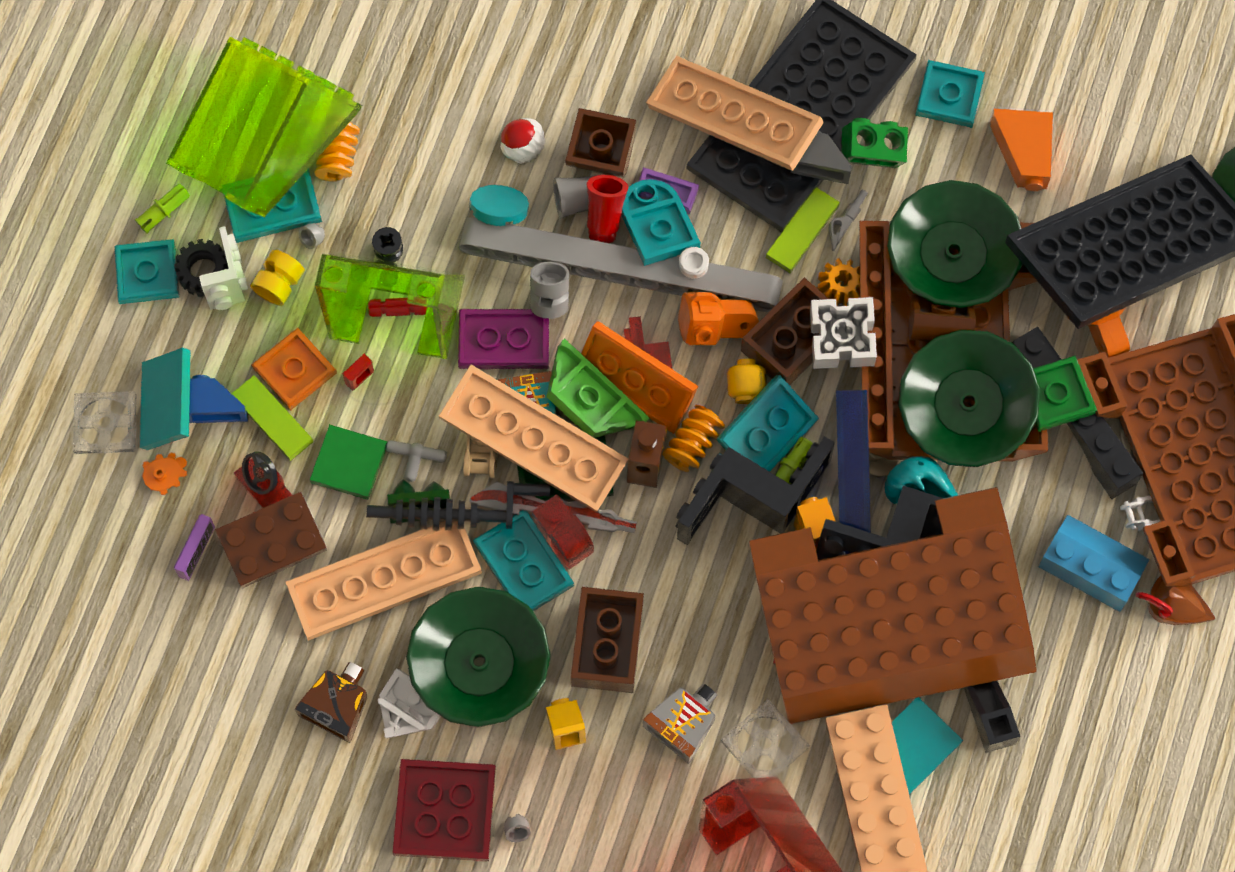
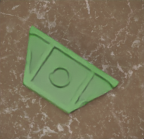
(589, 396)

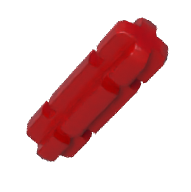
(394, 307)

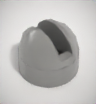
(311, 235)
(517, 822)

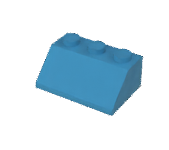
(1093, 563)

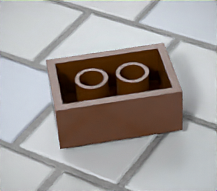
(784, 335)
(271, 540)
(607, 639)

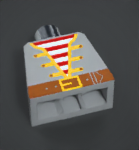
(682, 721)

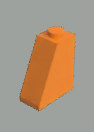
(1025, 145)

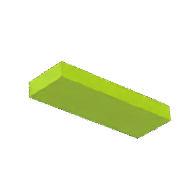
(802, 230)
(273, 418)

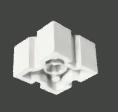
(843, 333)

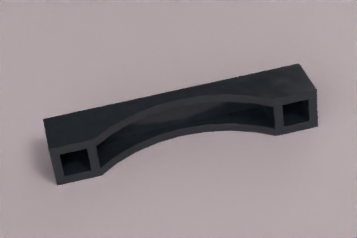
(1101, 446)
(992, 716)

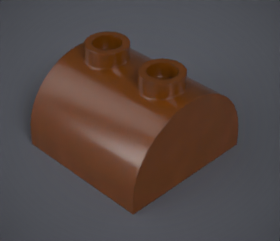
(601, 143)
(933, 320)

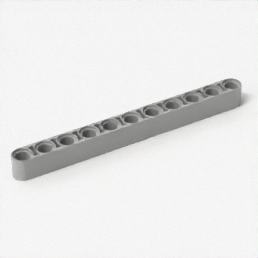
(614, 263)

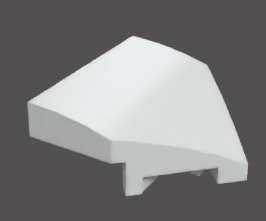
(403, 708)

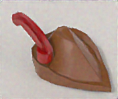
(1176, 604)

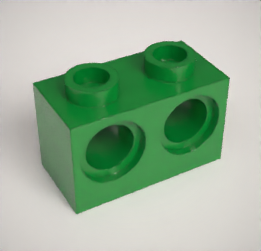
(875, 151)

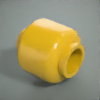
(745, 380)

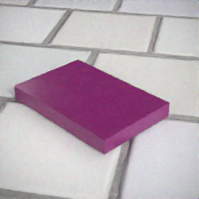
(503, 339)

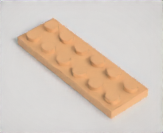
(735, 113)
(533, 438)
(382, 578)
(875, 791)

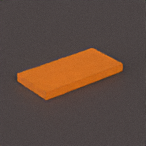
(641, 377)

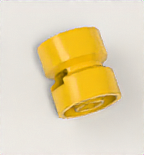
(275, 281)

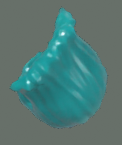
(920, 474)

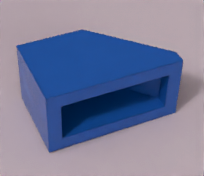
(213, 402)

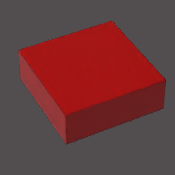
(358, 372)

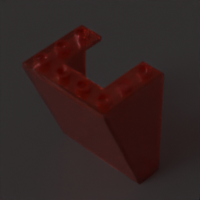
(764, 803)

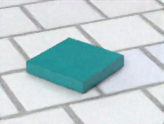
(950, 93)
(146, 271)

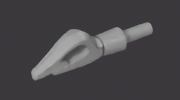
(845, 221)

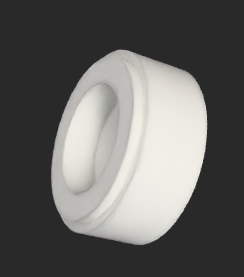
(693, 262)

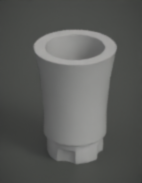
(571, 195)

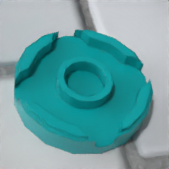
(498, 205)

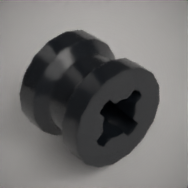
(387, 251)

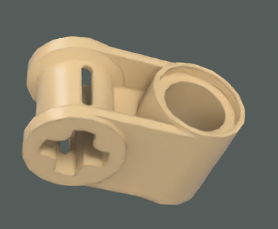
(479, 459)

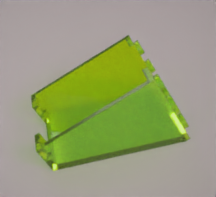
(259, 126)
(346, 285)

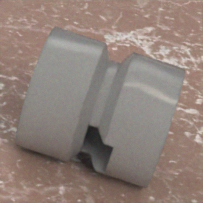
(549, 290)

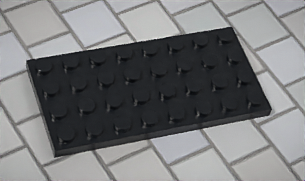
(827, 67)
(1129, 241)

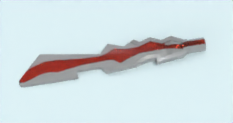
(604, 520)

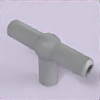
(415, 452)

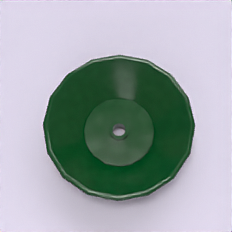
(957, 218)
(976, 368)
(473, 626)

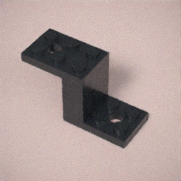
(753, 489)
(913, 519)

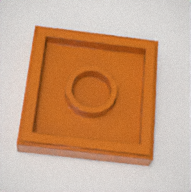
(294, 369)

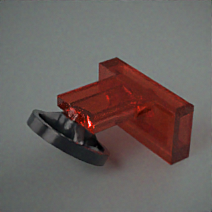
(261, 479)

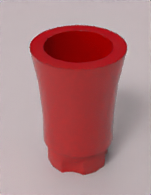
(605, 206)

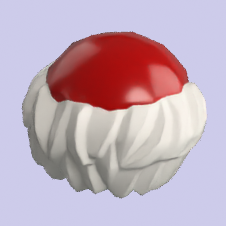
(522, 140)

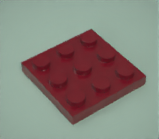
(444, 810)

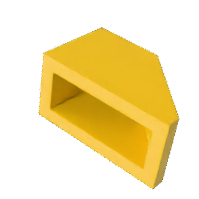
(566, 723)

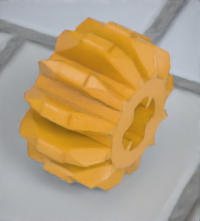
(840, 272)

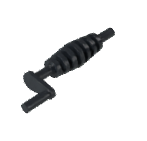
(474, 515)

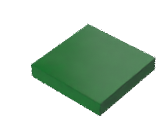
(1062, 394)
(348, 462)

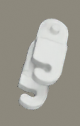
(1136, 504)

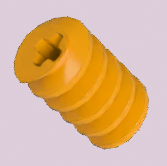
(335, 159)
(692, 437)

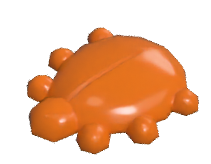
(164, 472)

